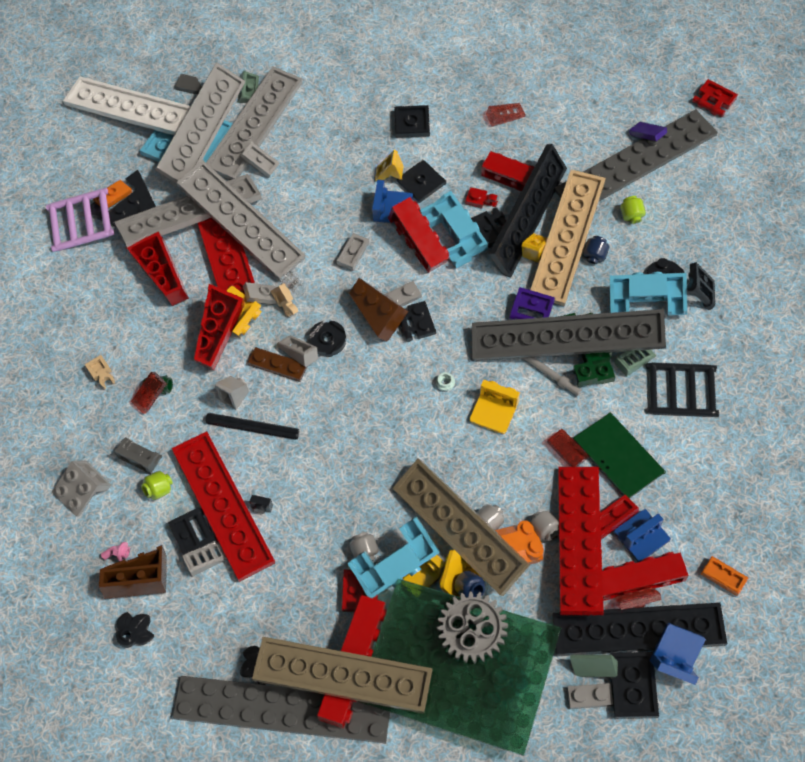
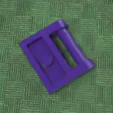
(533, 302)

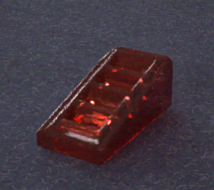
(495, 118)

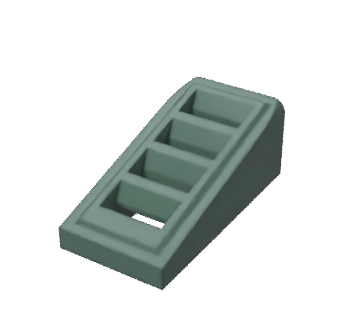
(625, 368)

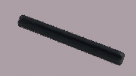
(252, 426)

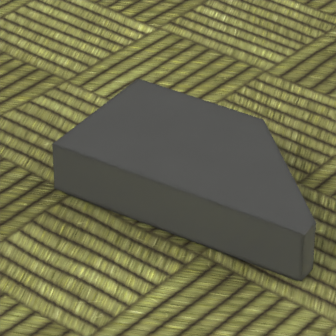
(188, 84)

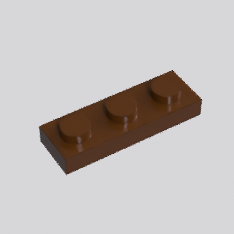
(277, 364)

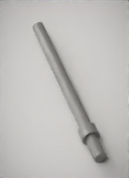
(562, 381)

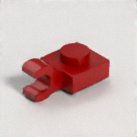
(479, 197)

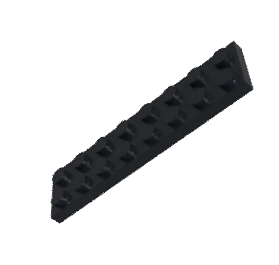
(528, 210)
(636, 628)

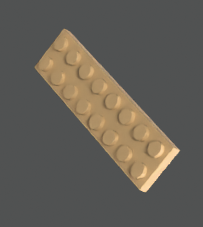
(568, 235)

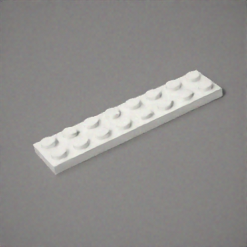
(126, 105)

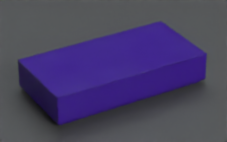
(648, 131)

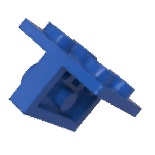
(642, 534)

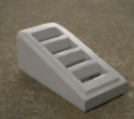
(300, 351)
(194, 570)

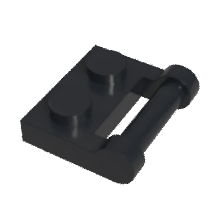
(702, 285)
(185, 534)

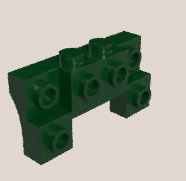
(595, 368)

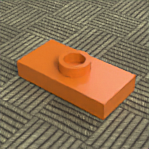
(116, 193)
(724, 576)

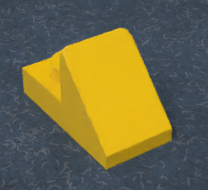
(390, 166)
(533, 247)

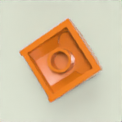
(524, 541)

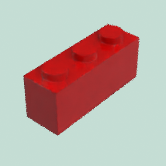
(506, 170)

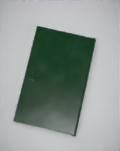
(626, 460)

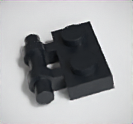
(488, 226)
(421, 320)

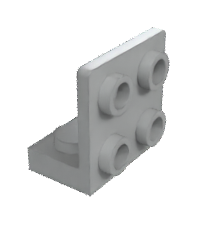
(79, 486)

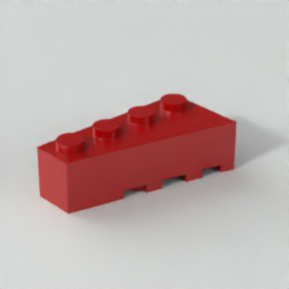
(418, 234)
(158, 264)
(217, 324)

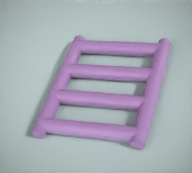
(91, 236)

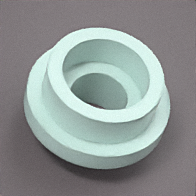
(445, 376)

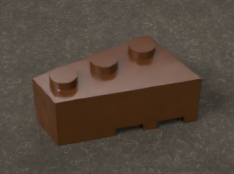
(378, 309)
(136, 576)

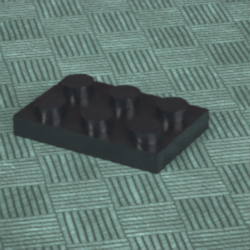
(634, 686)

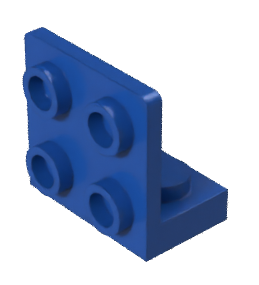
(385, 200)
(677, 653)

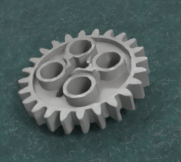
(483, 643)

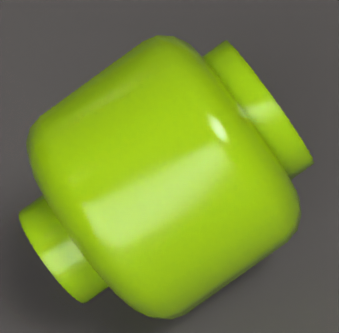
(633, 209)
(156, 485)

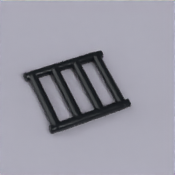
(691, 369)

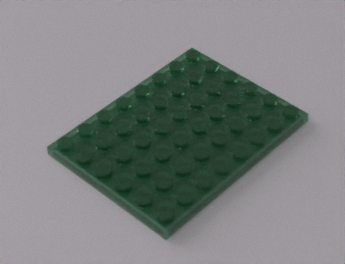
(477, 700)

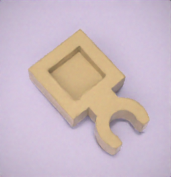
(283, 298)
(100, 370)

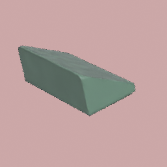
(249, 87)
(594, 665)

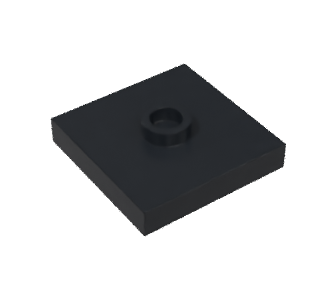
(412, 121)
(421, 181)

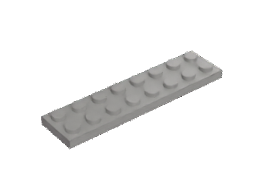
(254, 122)
(200, 123)
(176, 214)
(241, 220)

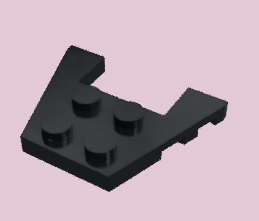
(133, 204)

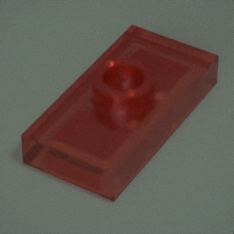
(148, 392)
(567, 449)
(637, 598)

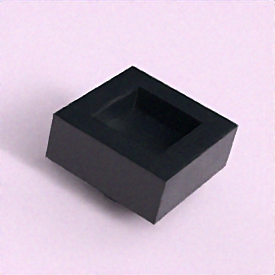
(261, 504)

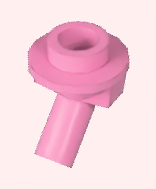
(121, 551)

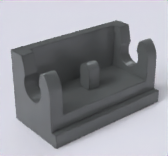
(137, 455)

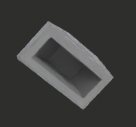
(232, 391)

